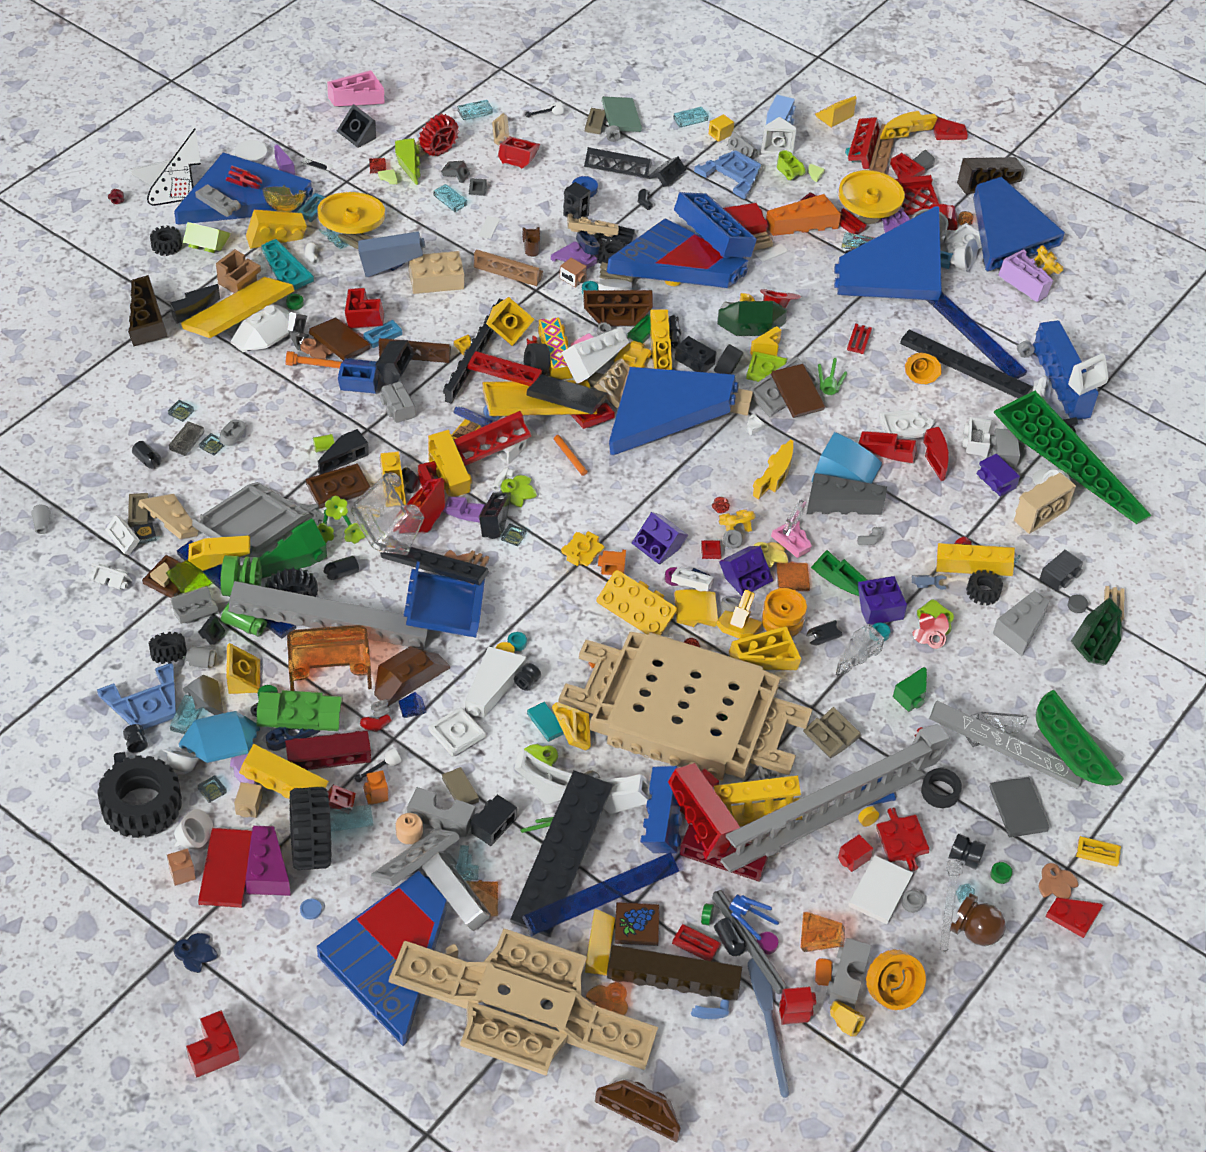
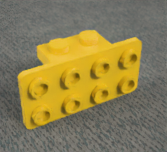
(636, 604)

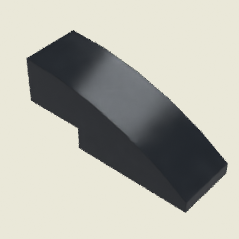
(194, 303)

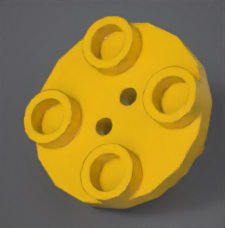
(1049, 260)
(741, 516)

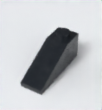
(345, 450)
(494, 515)

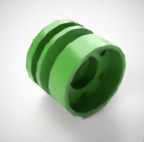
(232, 571)

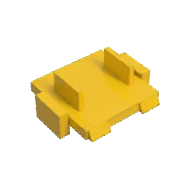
(634, 354)
(582, 548)

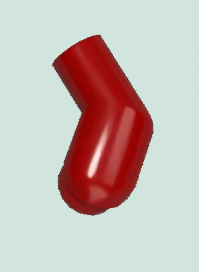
(374, 724)

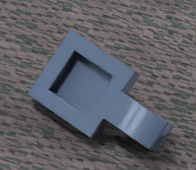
(924, 581)

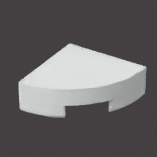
(754, 424)

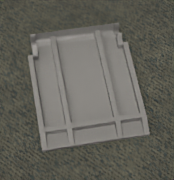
(252, 513)

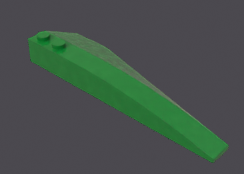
(1047, 434)

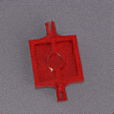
(902, 838)

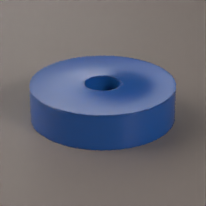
(589, 183)

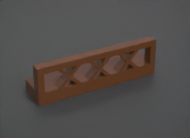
(423, 350)

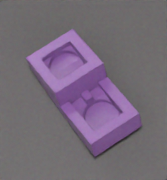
(461, 509)

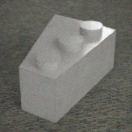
(1021, 622)

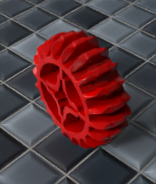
(438, 135)

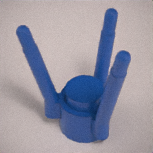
(742, 905)

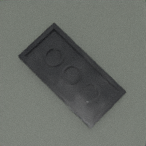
(566, 394)

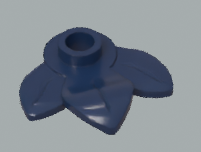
(198, 951)

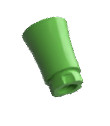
(244, 622)

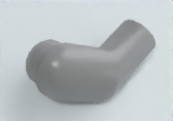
(872, 539)

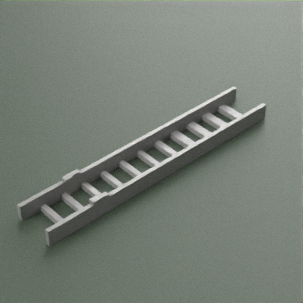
(836, 791)

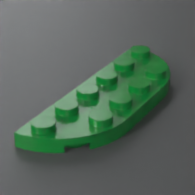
(1074, 742)

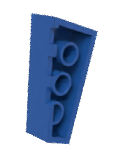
(664, 814)

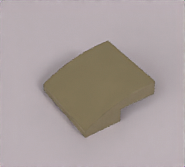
(832, 733)

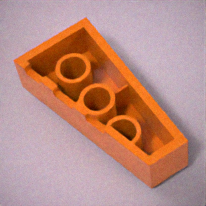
(803, 215)

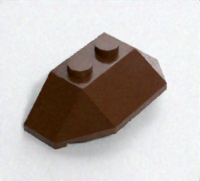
(618, 307)
(407, 673)
(641, 1106)

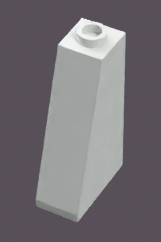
(492, 680)

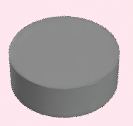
(732, 539)
(730, 603)
(912, 901)

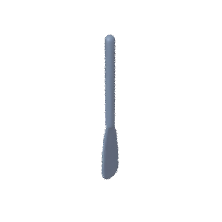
(764, 995)

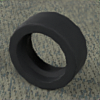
(935, 799)

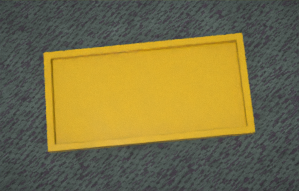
(237, 307)
(511, 397)

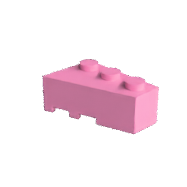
(356, 89)

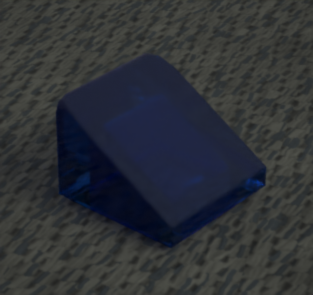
(412, 705)

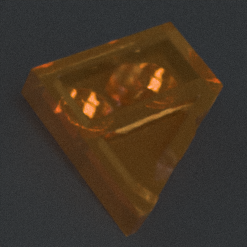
(821, 933)

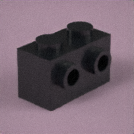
(576, 201)
(695, 355)

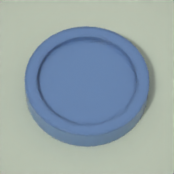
(310, 909)

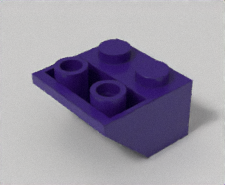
(659, 538)
(746, 569)
(881, 600)

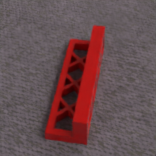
(869, 141)
(504, 368)
(489, 435)

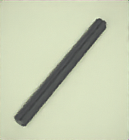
(751, 944)

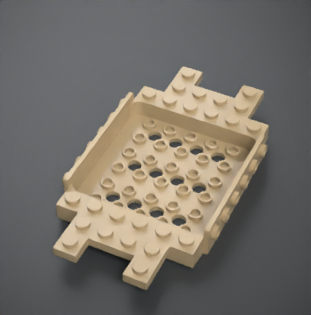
(747, 736)

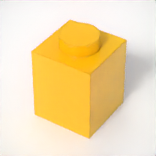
(721, 127)

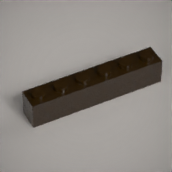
(674, 972)

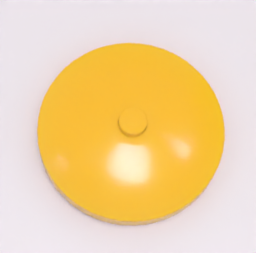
(871, 194)
(351, 212)

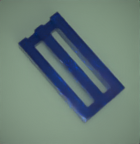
(472, 416)

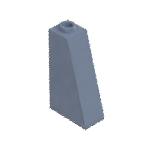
(389, 251)

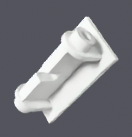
(1043, 388)
(103, 573)

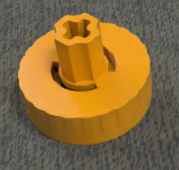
(886, 974)

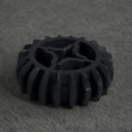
(294, 581)

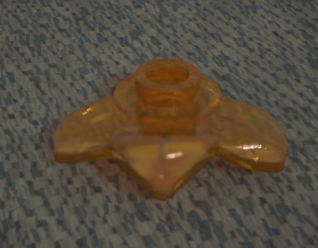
(604, 999)

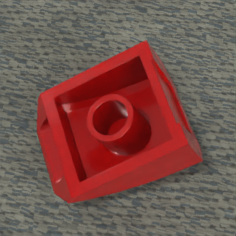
(517, 151)

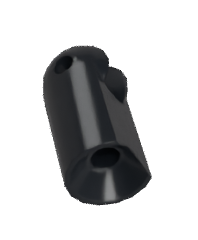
(146, 454)
(341, 568)
(824, 633)
(729, 937)

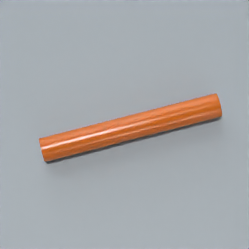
(567, 451)

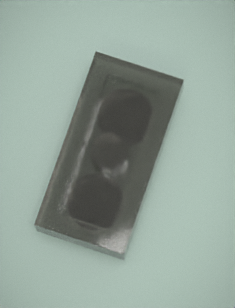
(186, 438)

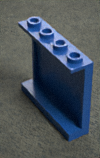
(443, 603)

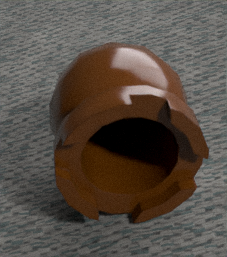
(980, 922)

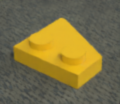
(574, 725)

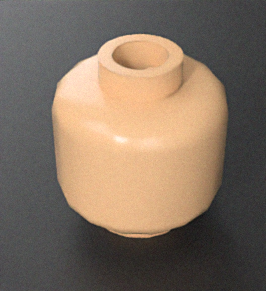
(409, 828)

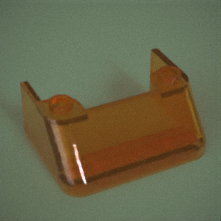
(328, 649)

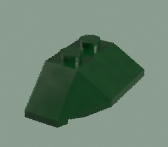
(751, 317)
(1099, 633)

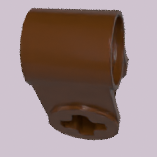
(531, 241)

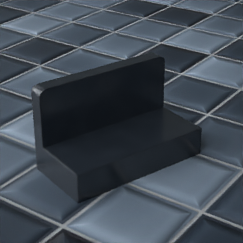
(669, 171)

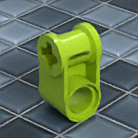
(789, 165)
(935, 609)

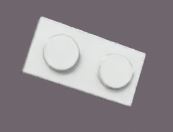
(122, 535)
(692, 579)

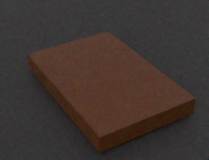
(339, 338)
(798, 390)
(343, 482)

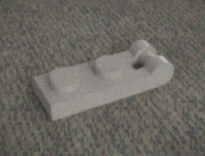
(217, 200)

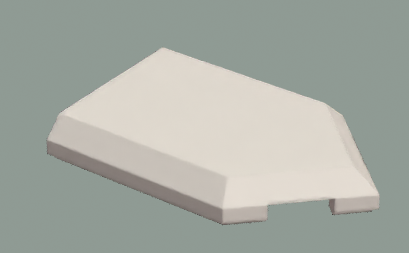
(961, 237)
(905, 423)

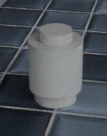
(201, 657)

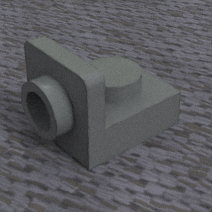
(456, 168)

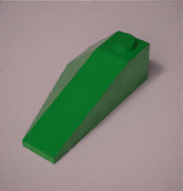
(299, 550)

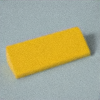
(599, 943)

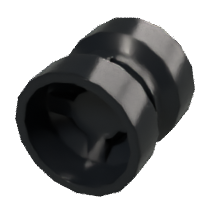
(529, 674)
(135, 738)

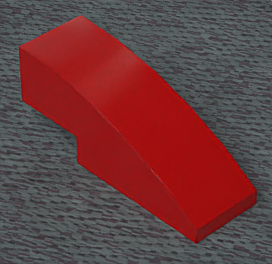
(889, 446)
(936, 451)

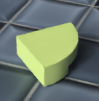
(815, 172)
(388, 175)

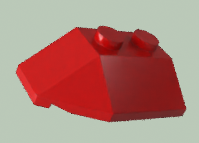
(430, 502)

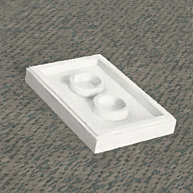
(880, 889)

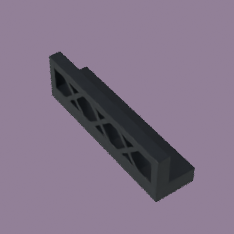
(620, 158)

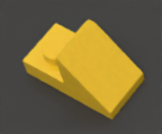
(767, 342)

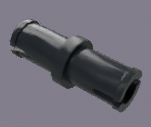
(674, 331)

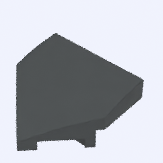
(296, 328)
(205, 694)

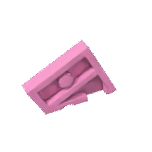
(795, 542)

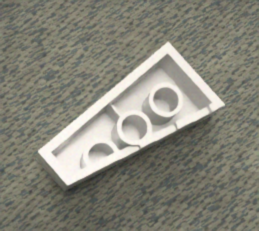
(593, 353)

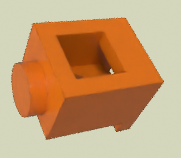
(612, 561)
(376, 788)

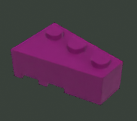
(265, 866)

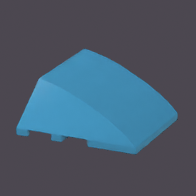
(848, 460)
(220, 736)

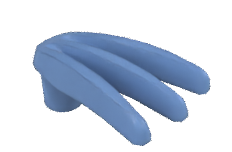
(711, 1013)

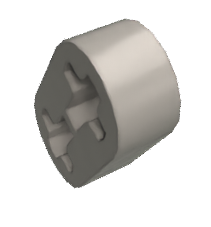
(232, 432)

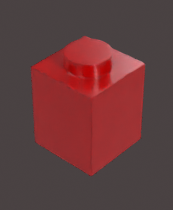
(855, 853)

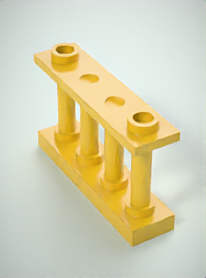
(755, 791)

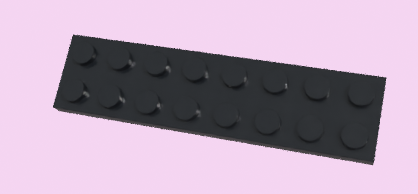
(563, 845)

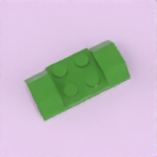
(299, 710)

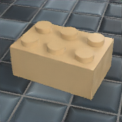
(436, 272)
(1044, 502)

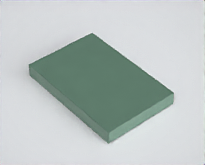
(622, 113)

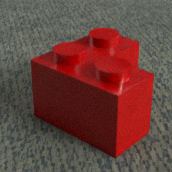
(363, 311)
(216, 1049)

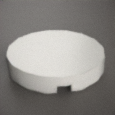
(251, 150)
(614, 284)

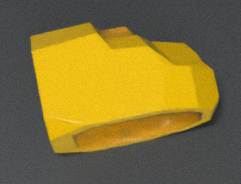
(847, 1018)

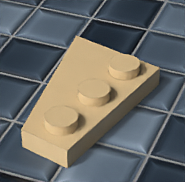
(585, 224)
(614, 382)
(172, 513)

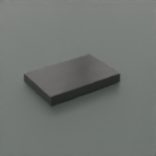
(1019, 807)

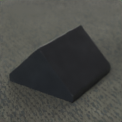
(358, 127)

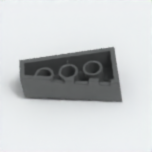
(845, 496)

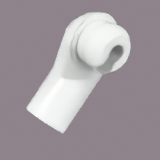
(309, 253)
(505, 473)

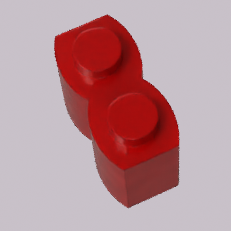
(796, 1005)

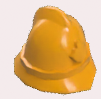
(922, 368)

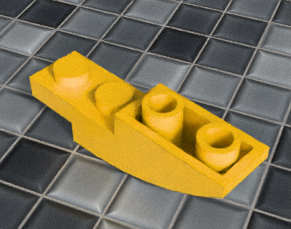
(906, 123)
(660, 340)
(776, 472)

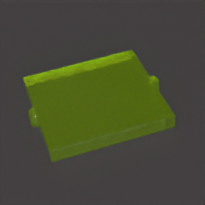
(188, 577)

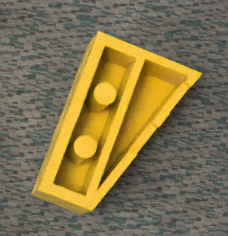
(274, 225)
(448, 464)
(768, 649)

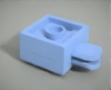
(781, 107)

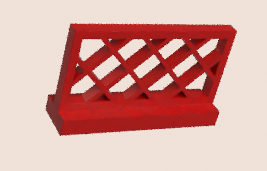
(916, 185)

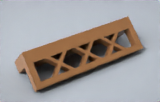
(507, 268)

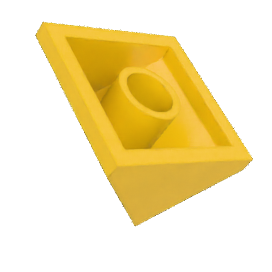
(838, 112)
(509, 320)
(242, 671)

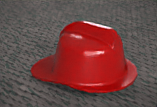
(779, 297)

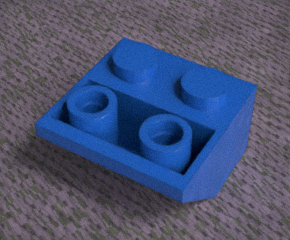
(358, 376)

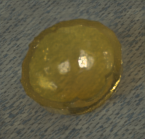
(281, 198)

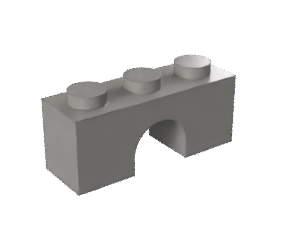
(453, 819)
(852, 959)

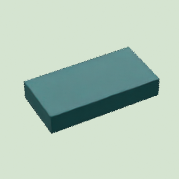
(545, 721)

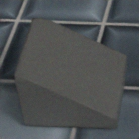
(925, 159)
(477, 186)

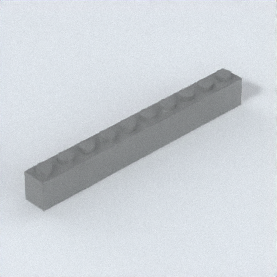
(322, 613)

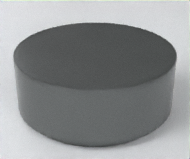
(1077, 603)

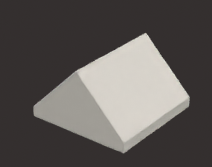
(778, 136)

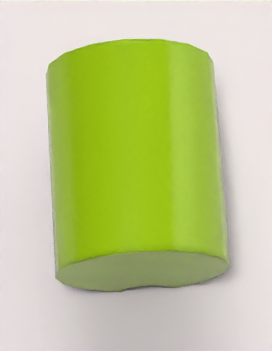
(323, 443)

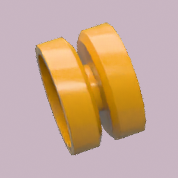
(784, 608)

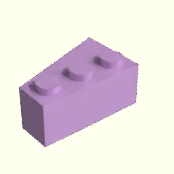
(1026, 276)

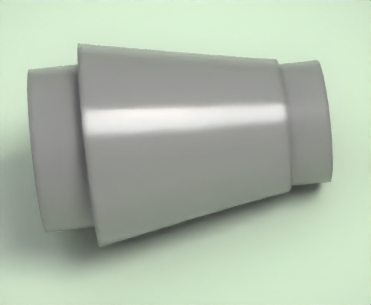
(40, 517)

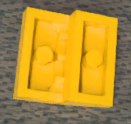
(696, 607)

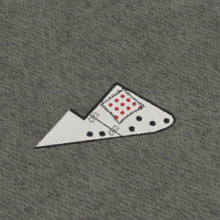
(176, 178)

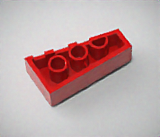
(703, 809)

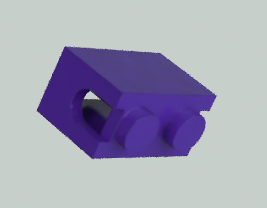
(998, 475)

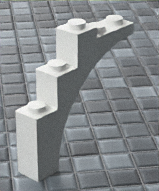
(552, 782)

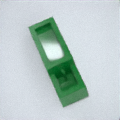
(838, 573)

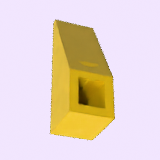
(391, 463)
(211, 551)

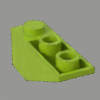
(406, 154)

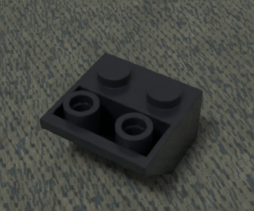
(394, 360)

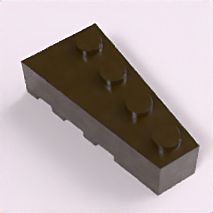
(980, 170)
(145, 315)

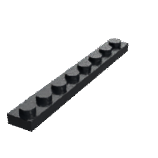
(966, 364)
(459, 376)

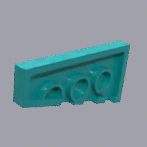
(285, 265)

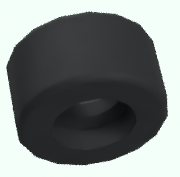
(537, 356)
(728, 360)

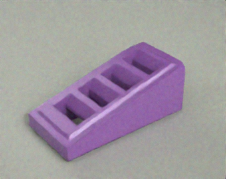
(283, 161)

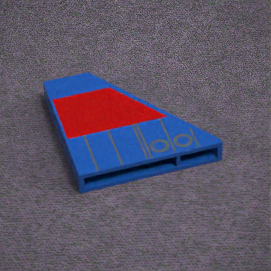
(677, 256)
(369, 945)

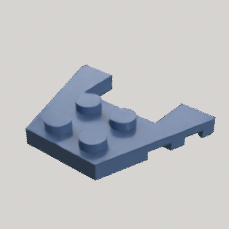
(736, 166)
(148, 706)

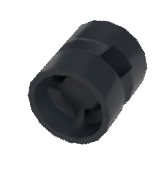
(967, 851)

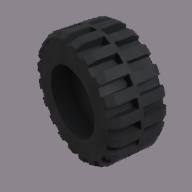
(133, 775)
(310, 828)

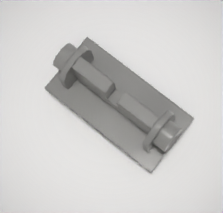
(740, 145)

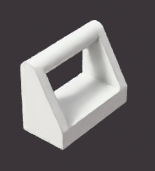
(1091, 379)

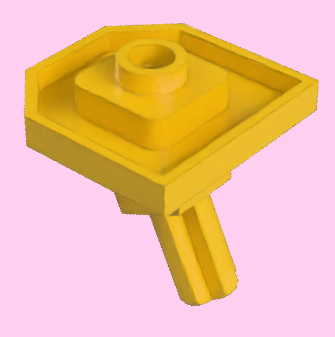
(739, 622)

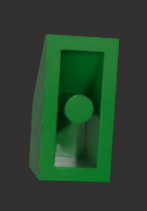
(912, 690)

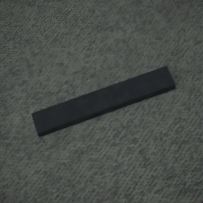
(440, 565)

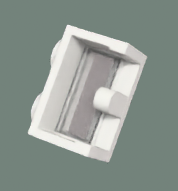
(977, 436)

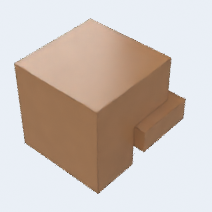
(236, 272)

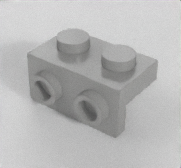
(193, 605)

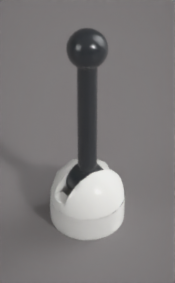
(556, 109)
(391, 758)

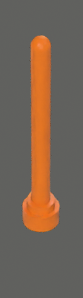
(292, 358)

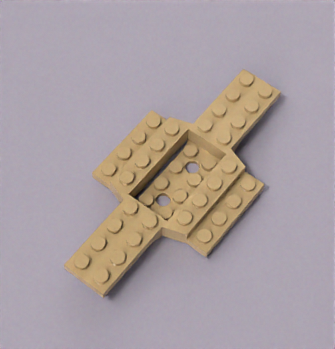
(533, 974)

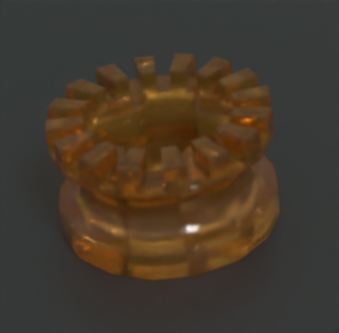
(965, 217)

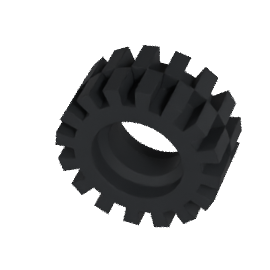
(165, 247)
(608, 247)
(982, 595)
(167, 647)

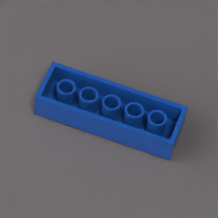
(715, 225)
(1058, 359)

